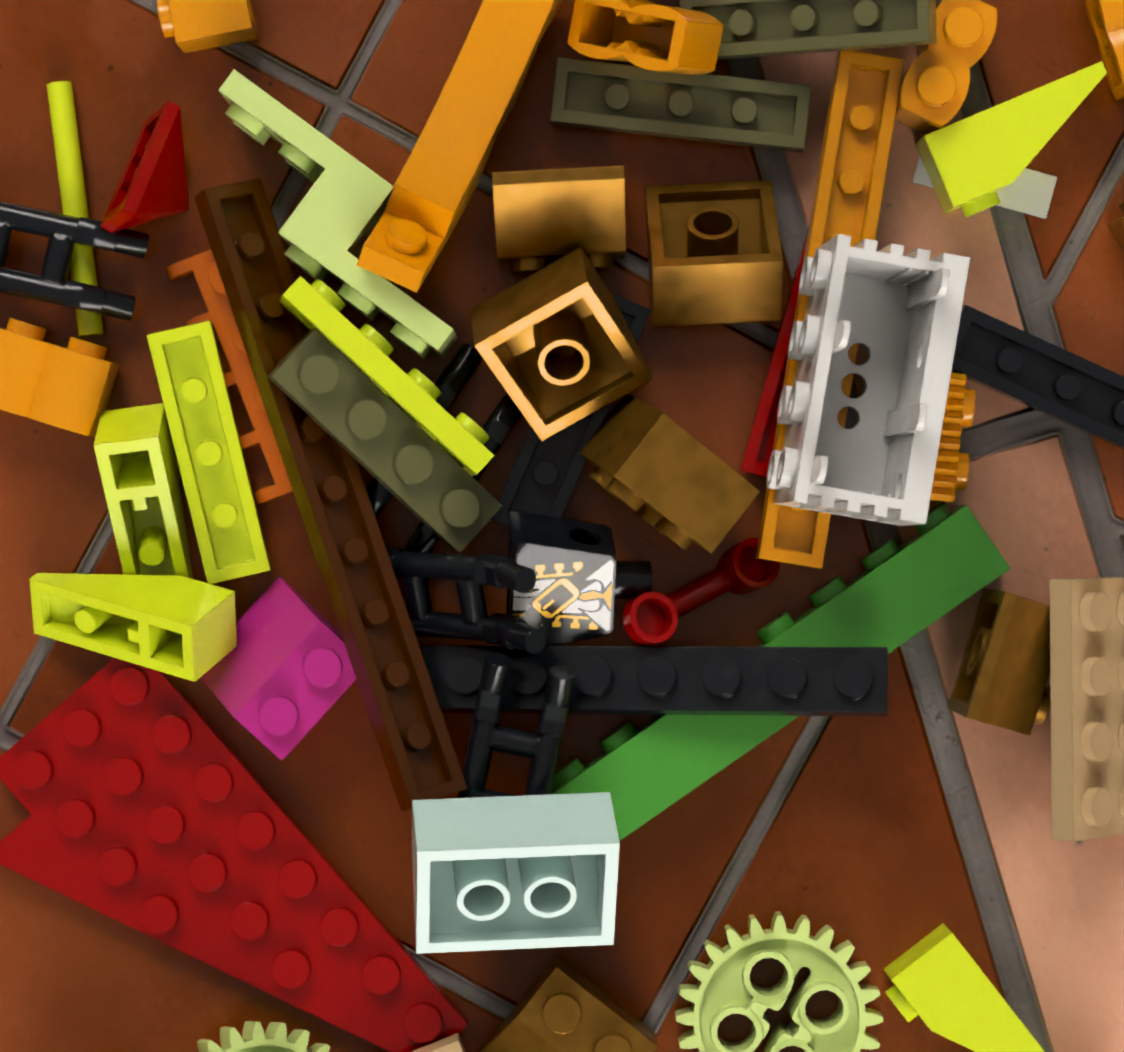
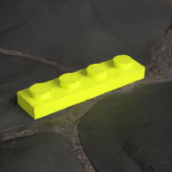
(368, 350)
(209, 452)

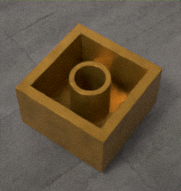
(667, 475)

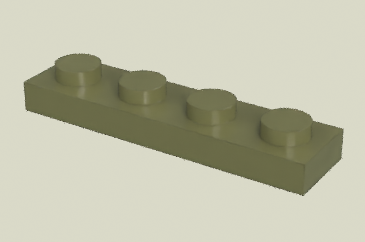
(817, 26)
(680, 105)
(384, 440)

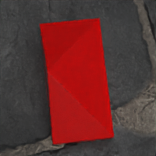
(154, 175)

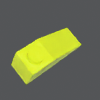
(993, 147)
(143, 490)
(140, 619)
(955, 996)

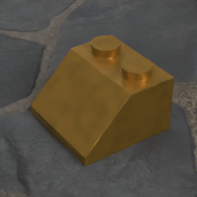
(557, 211)
(713, 253)
(559, 344)
(1005, 664)
(569, 1015)

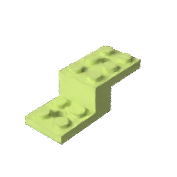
(334, 215)

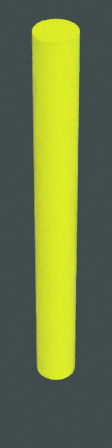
(73, 192)

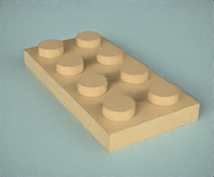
(1087, 707)

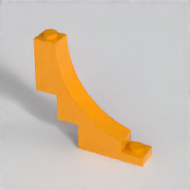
(456, 140)

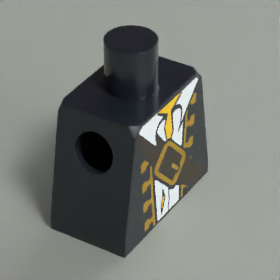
(573, 576)

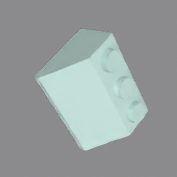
(514, 872)

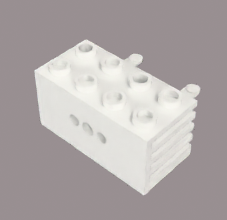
(909, 323)

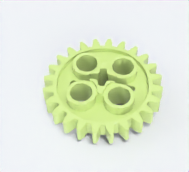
(727, 990)

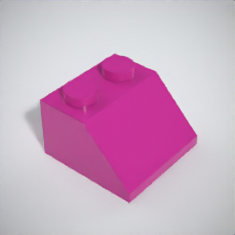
(284, 669)

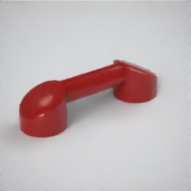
(655, 616)

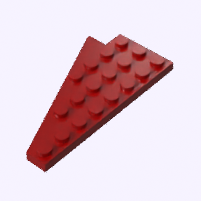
(180, 840)

